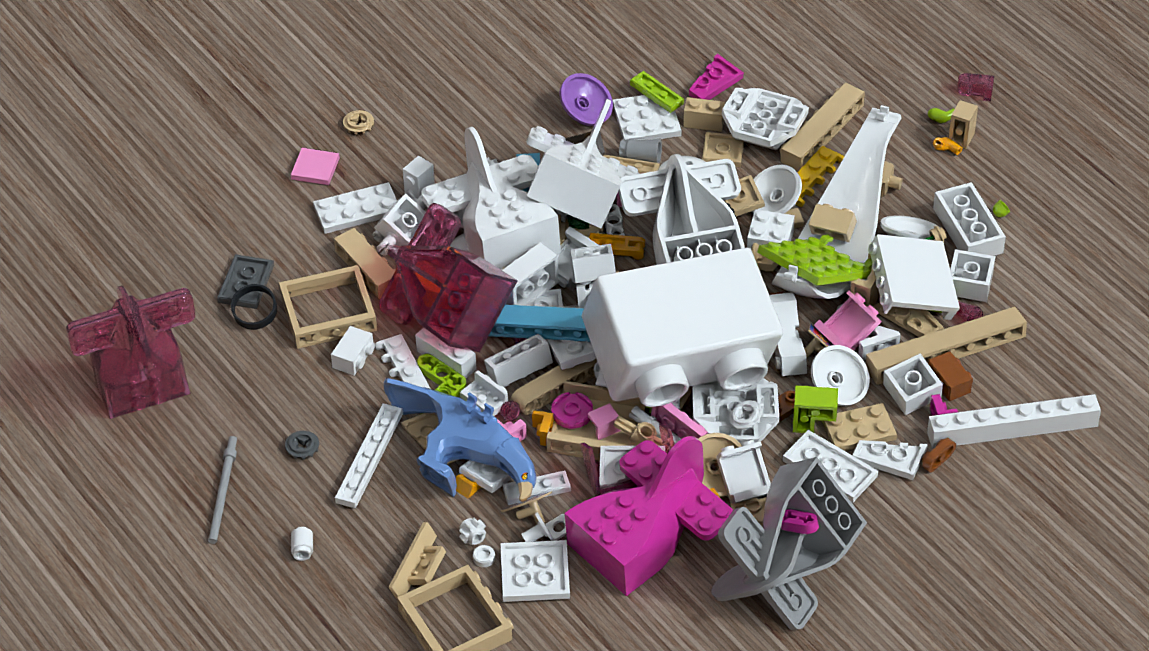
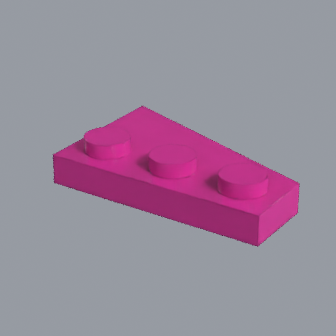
(716, 79)

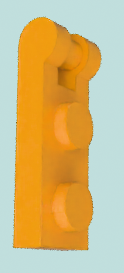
(621, 244)

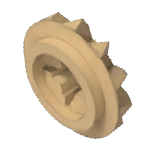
(353, 118)

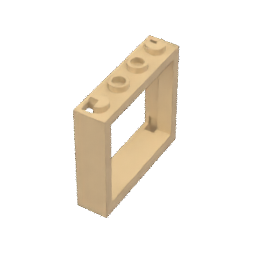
(332, 329)
(418, 596)

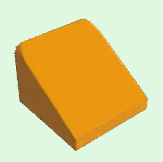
(466, 486)

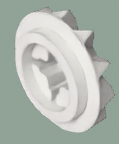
(737, 415)

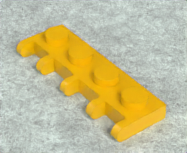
(814, 169)

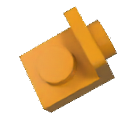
(544, 423)

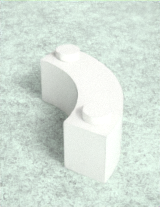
(790, 351)

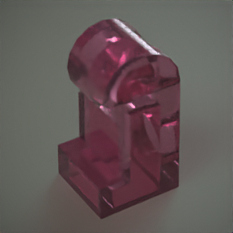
(976, 85)

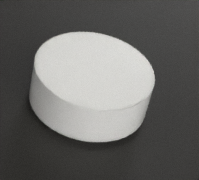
(483, 556)

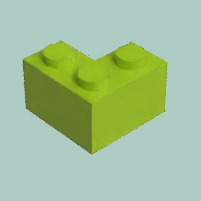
(812, 405)

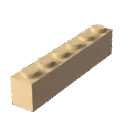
(822, 126)

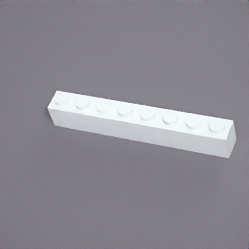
(1015, 420)

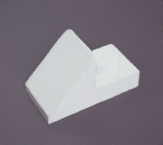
(879, 339)

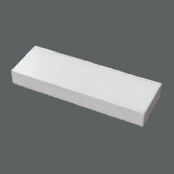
(554, 482)

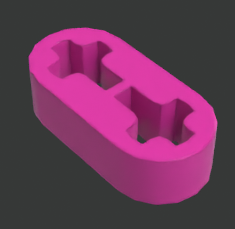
(799, 522)

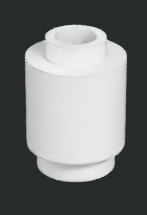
(301, 543)

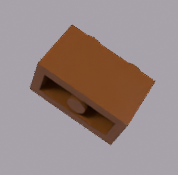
(952, 375)

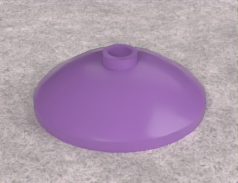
(584, 98)

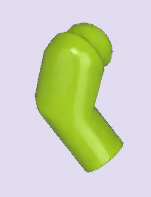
(939, 115)

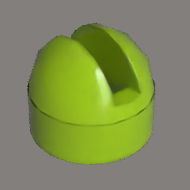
(1000, 209)

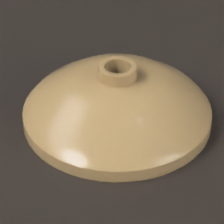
(712, 446)

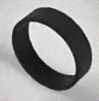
(250, 288)

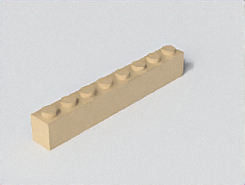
(960, 340)

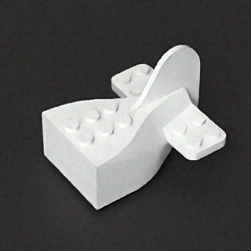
(576, 175)
(688, 206)
(497, 213)

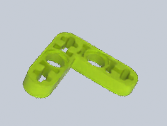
(445, 383)

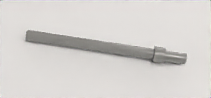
(229, 457)

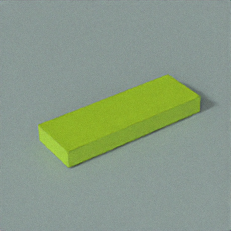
(656, 91)

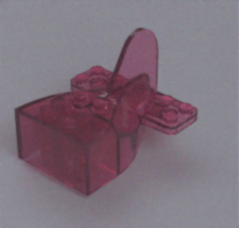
(443, 286)
(135, 349)

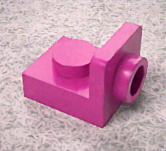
(938, 407)

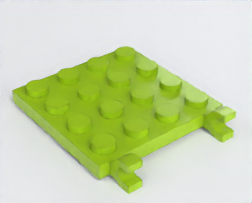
(816, 260)

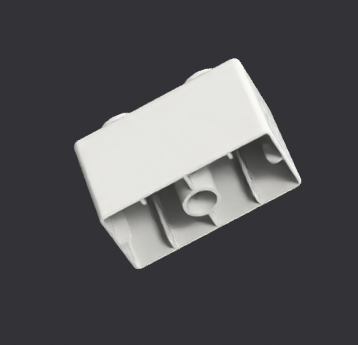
(682, 326)

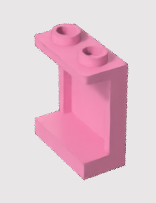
(850, 322)

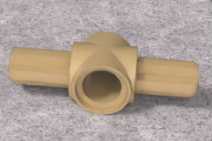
(639, 432)

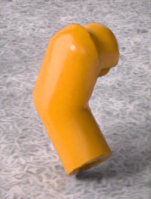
(947, 144)

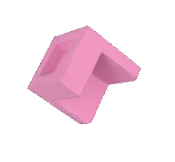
(604, 420)
(517, 429)

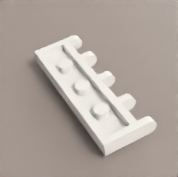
(402, 360)

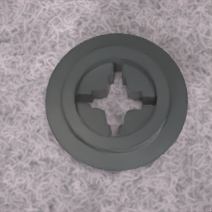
(305, 438)

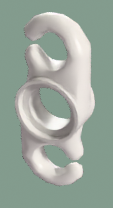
(615, 215)

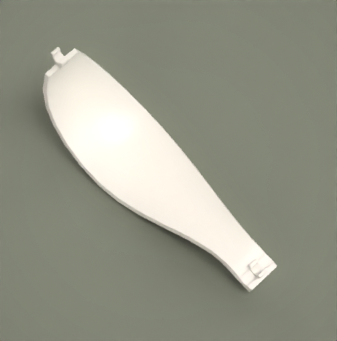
(856, 188)

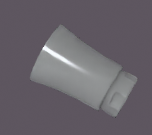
(642, 149)

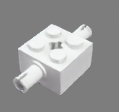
(400, 222)

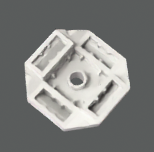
(714, 404)

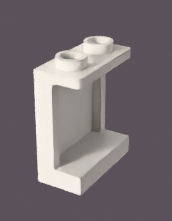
(565, 266)
(744, 472)

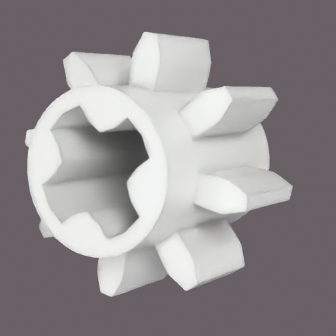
(472, 531)

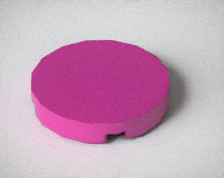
(571, 410)

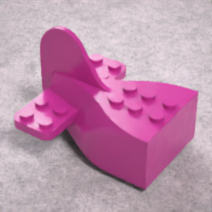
(637, 529)

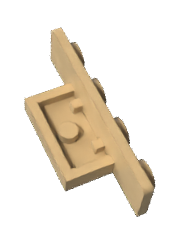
(419, 562)

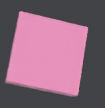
(315, 166)

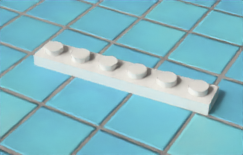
(369, 456)

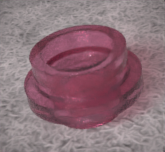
(510, 410)

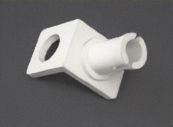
(545, 529)

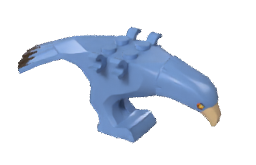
(462, 434)

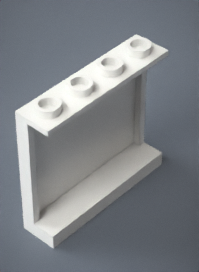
(913, 274)

